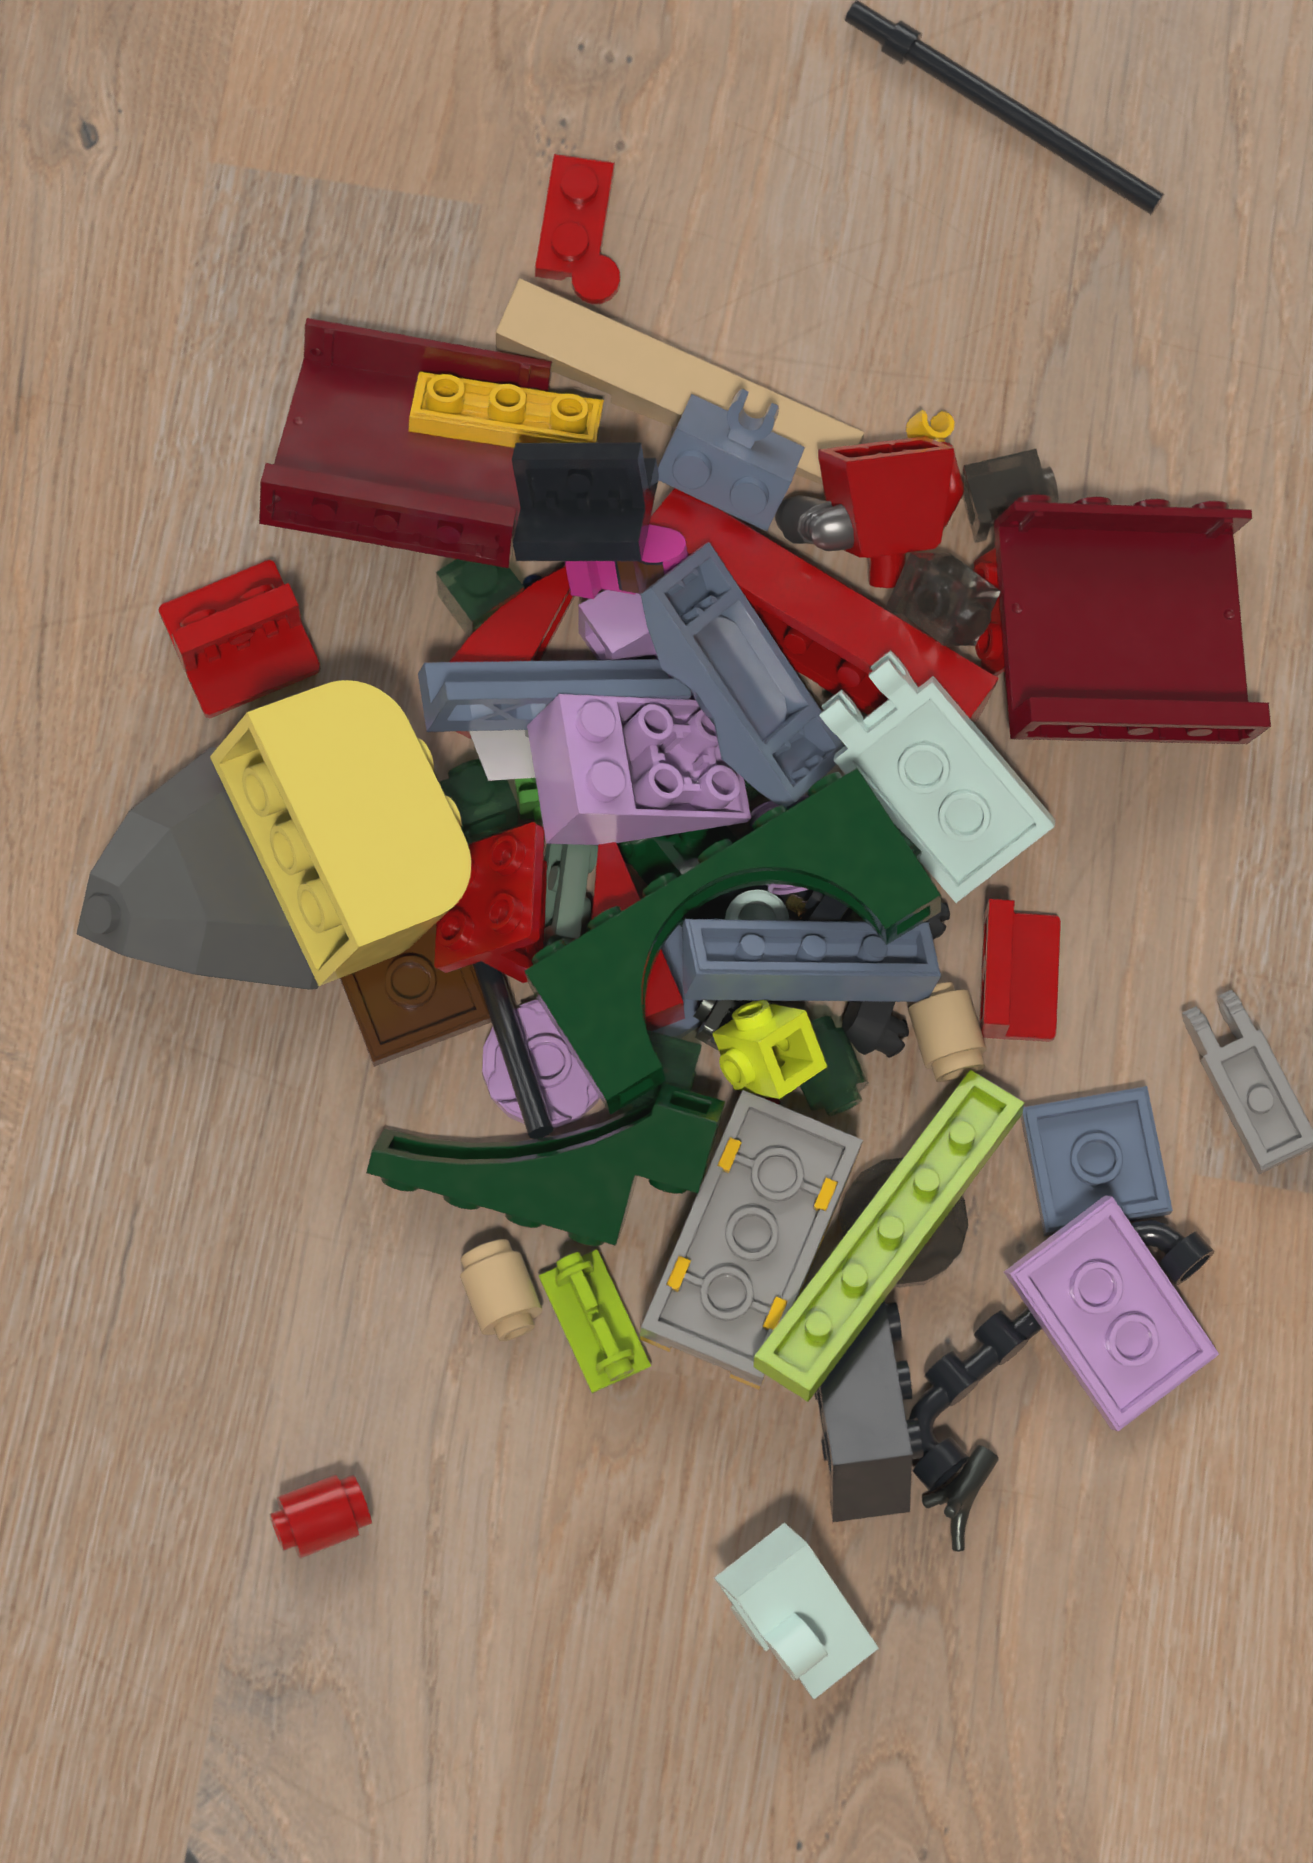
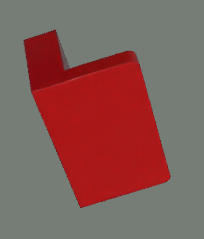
(1019, 974)

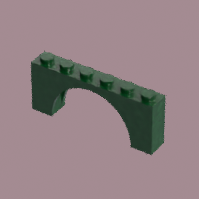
(827, 843)

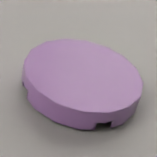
(560, 1077)

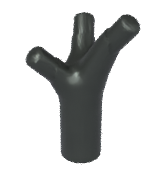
(962, 1492)

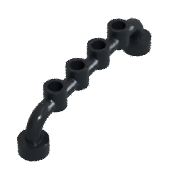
(1004, 1338)

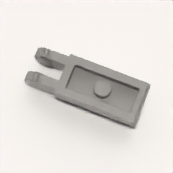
(1251, 1086)

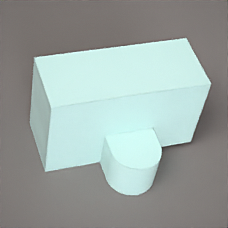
(796, 1610)

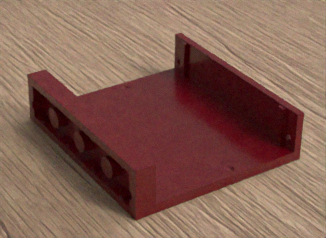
(360, 473)
(1124, 622)

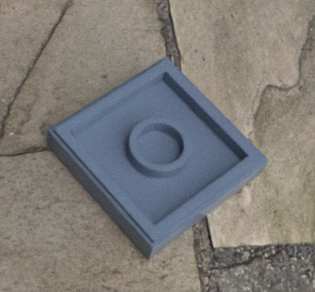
(1095, 1150)

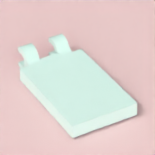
(937, 778)

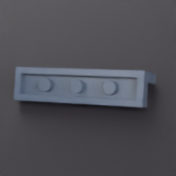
(515, 692)

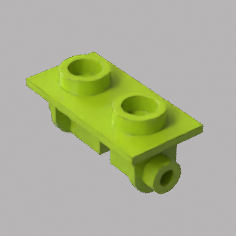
(594, 1320)

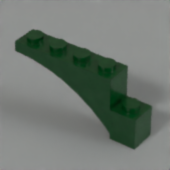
(565, 1180)

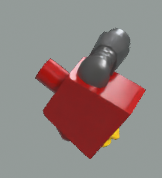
(881, 498)

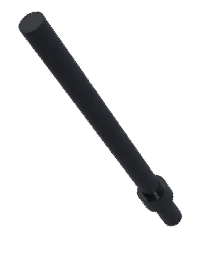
(904, 44)

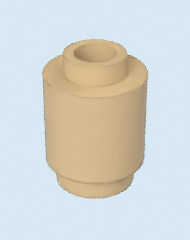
(948, 1033)
(500, 1290)

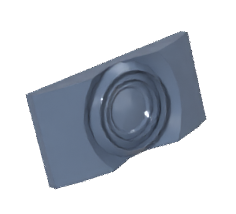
(739, 678)

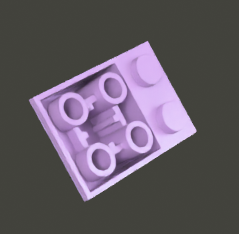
(630, 770)

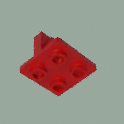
(240, 638)
(502, 907)

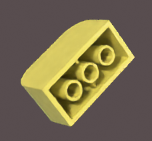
(346, 823)

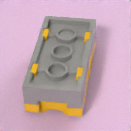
(750, 1236)

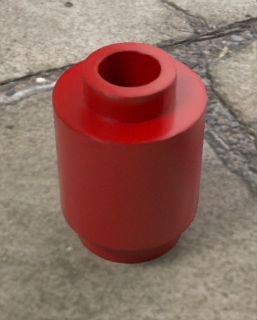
(320, 1515)

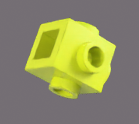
(768, 1049)

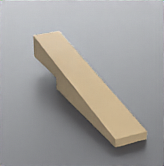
(649, 373)

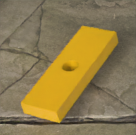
(501, 412)

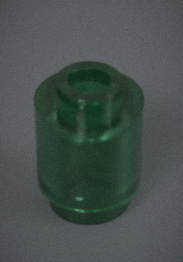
(840, 1083)

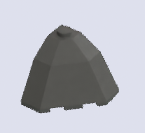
(190, 890)

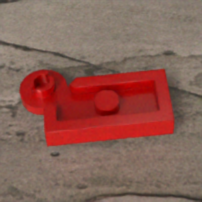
(576, 227)

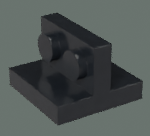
(583, 501)

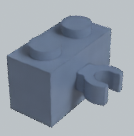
(731, 459)

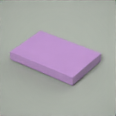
(1111, 1313)

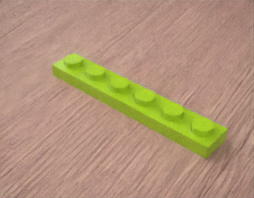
(888, 1236)

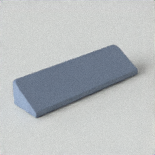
(805, 961)

